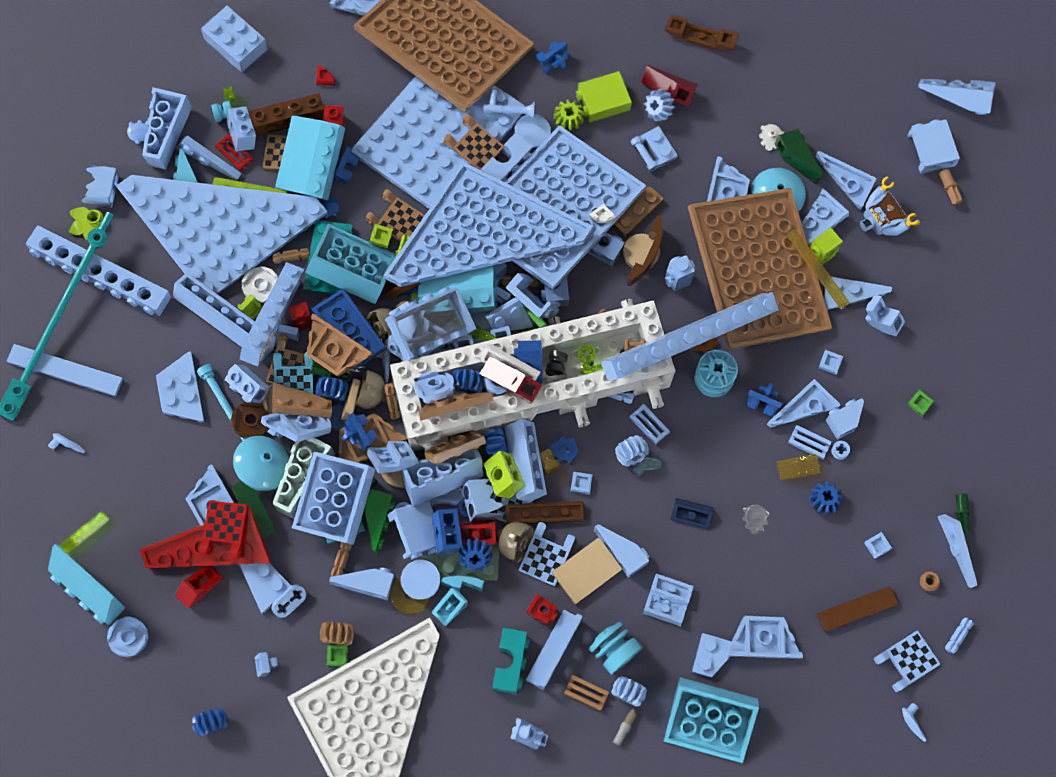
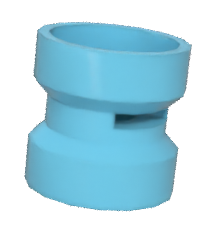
(221, 111)

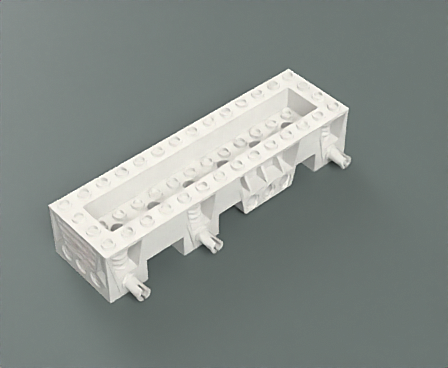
(566, 392)

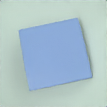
(393, 458)
(668, 600)

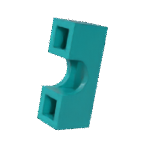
(508, 679)

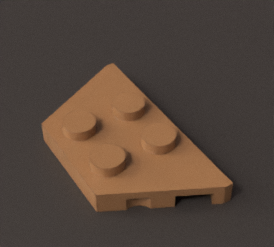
(334, 348)
(456, 402)
(384, 432)

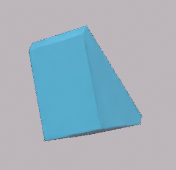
(450, 606)

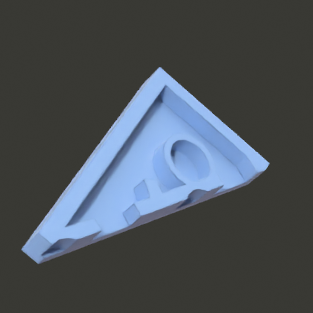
(206, 157)
(851, 180)
(855, 291)
(807, 403)
(958, 546)

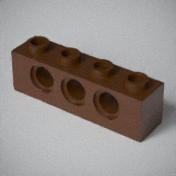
(278, 116)

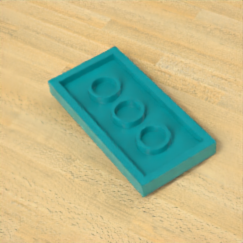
(312, 283)

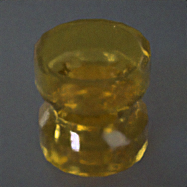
(548, 462)

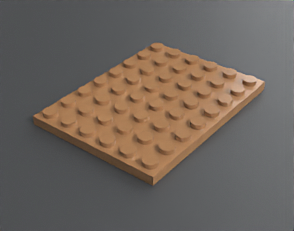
(446, 44)
(750, 255)

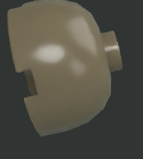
(379, 324)
(371, 391)
(513, 540)

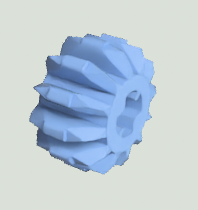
(659, 105)
(631, 450)
(629, 691)

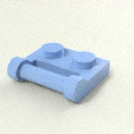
(658, 145)

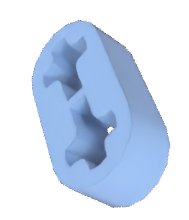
(292, 604)

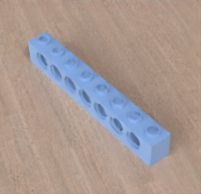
(154, 305)

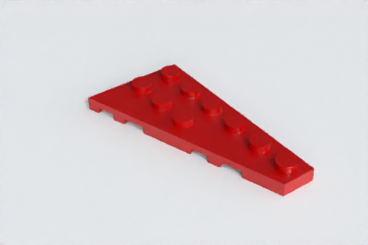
(184, 549)

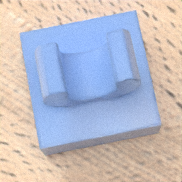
(264, 664)

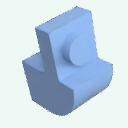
(884, 318)

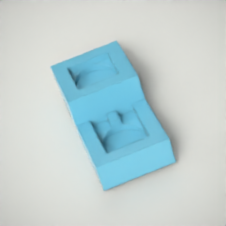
(459, 581)

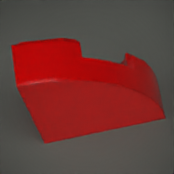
(324, 77)

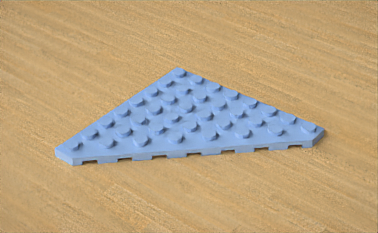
(481, 225)
(218, 229)

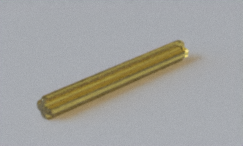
(818, 268)

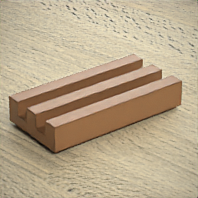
(601, 699)

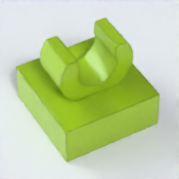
(381, 236)
(250, 307)

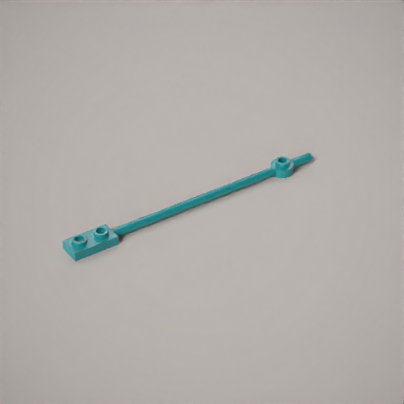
(18, 389)

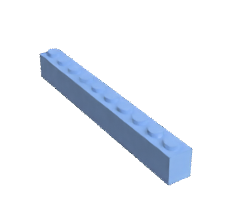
(689, 336)

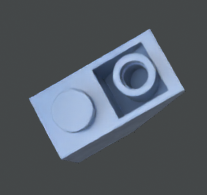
(845, 420)

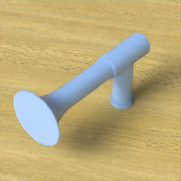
(494, 108)

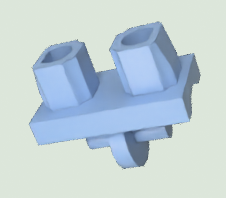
(529, 734)

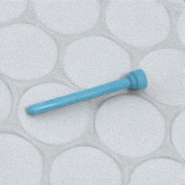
(206, 373)

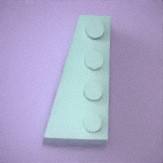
(295, 474)

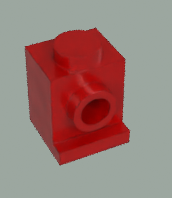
(300, 316)
(534, 610)

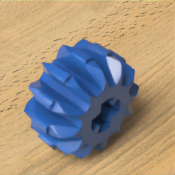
(468, 381)
(332, 389)
(495, 441)
(819, 495)
(475, 554)
(210, 722)

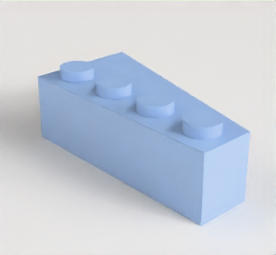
(165, 126)
(431, 480)

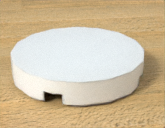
(259, 283)

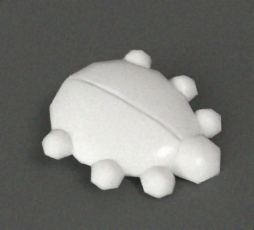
(769, 135)

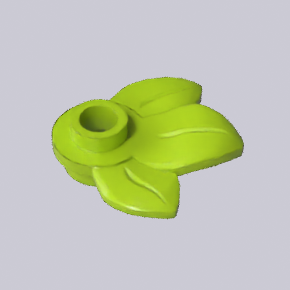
(83, 222)

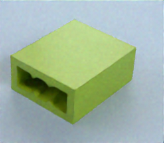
(603, 97)

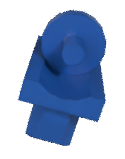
(554, 58)
(348, 158)
(755, 397)
(355, 432)

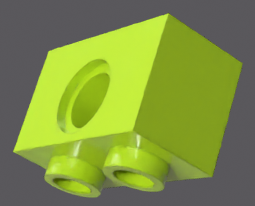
(826, 245)
(504, 474)

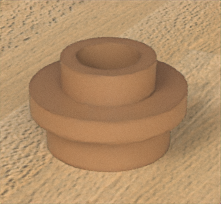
(935, 581)

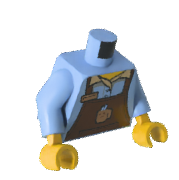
(885, 213)

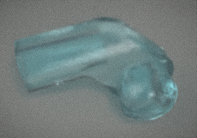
(648, 463)

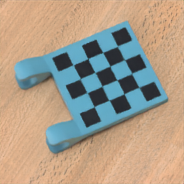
(294, 376)

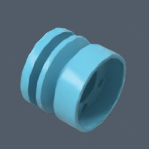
(715, 383)
(615, 647)

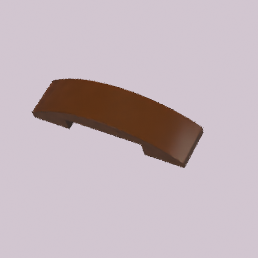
(701, 36)
(640, 270)

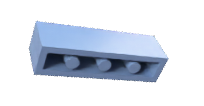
(524, 447)

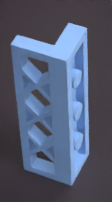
(553, 649)

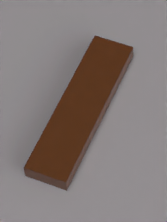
(545, 512)
(857, 609)

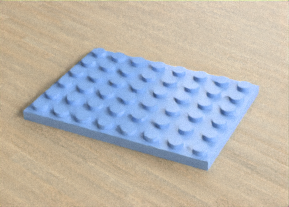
(410, 134)
(576, 182)

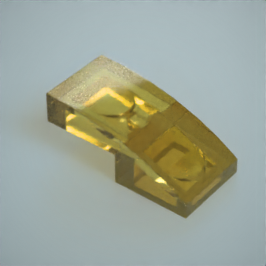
(798, 467)

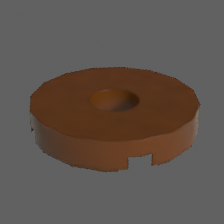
(244, 429)

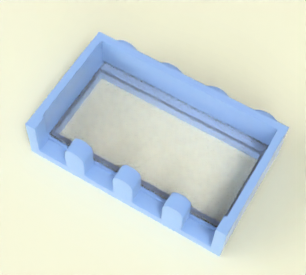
(430, 323)

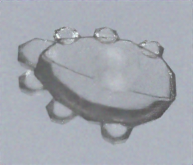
(755, 518)

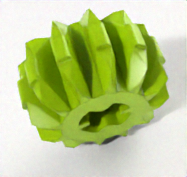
(575, 112)

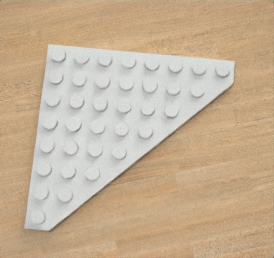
(368, 708)

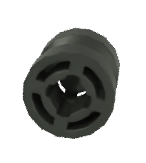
(556, 362)

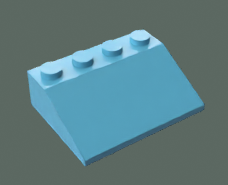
(310, 157)
(350, 263)
(475, 287)
(84, 586)
(711, 720)

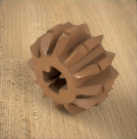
(336, 633)

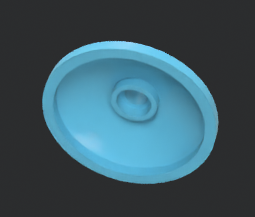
(780, 177)
(254, 468)

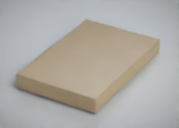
(586, 570)

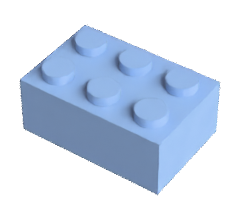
(234, 39)

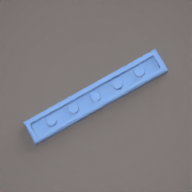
(67, 371)

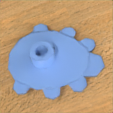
(137, 131)

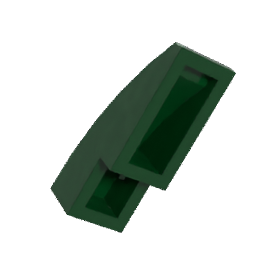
(248, 496)

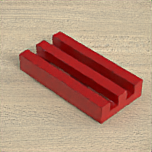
(244, 163)

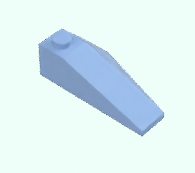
(973, 96)

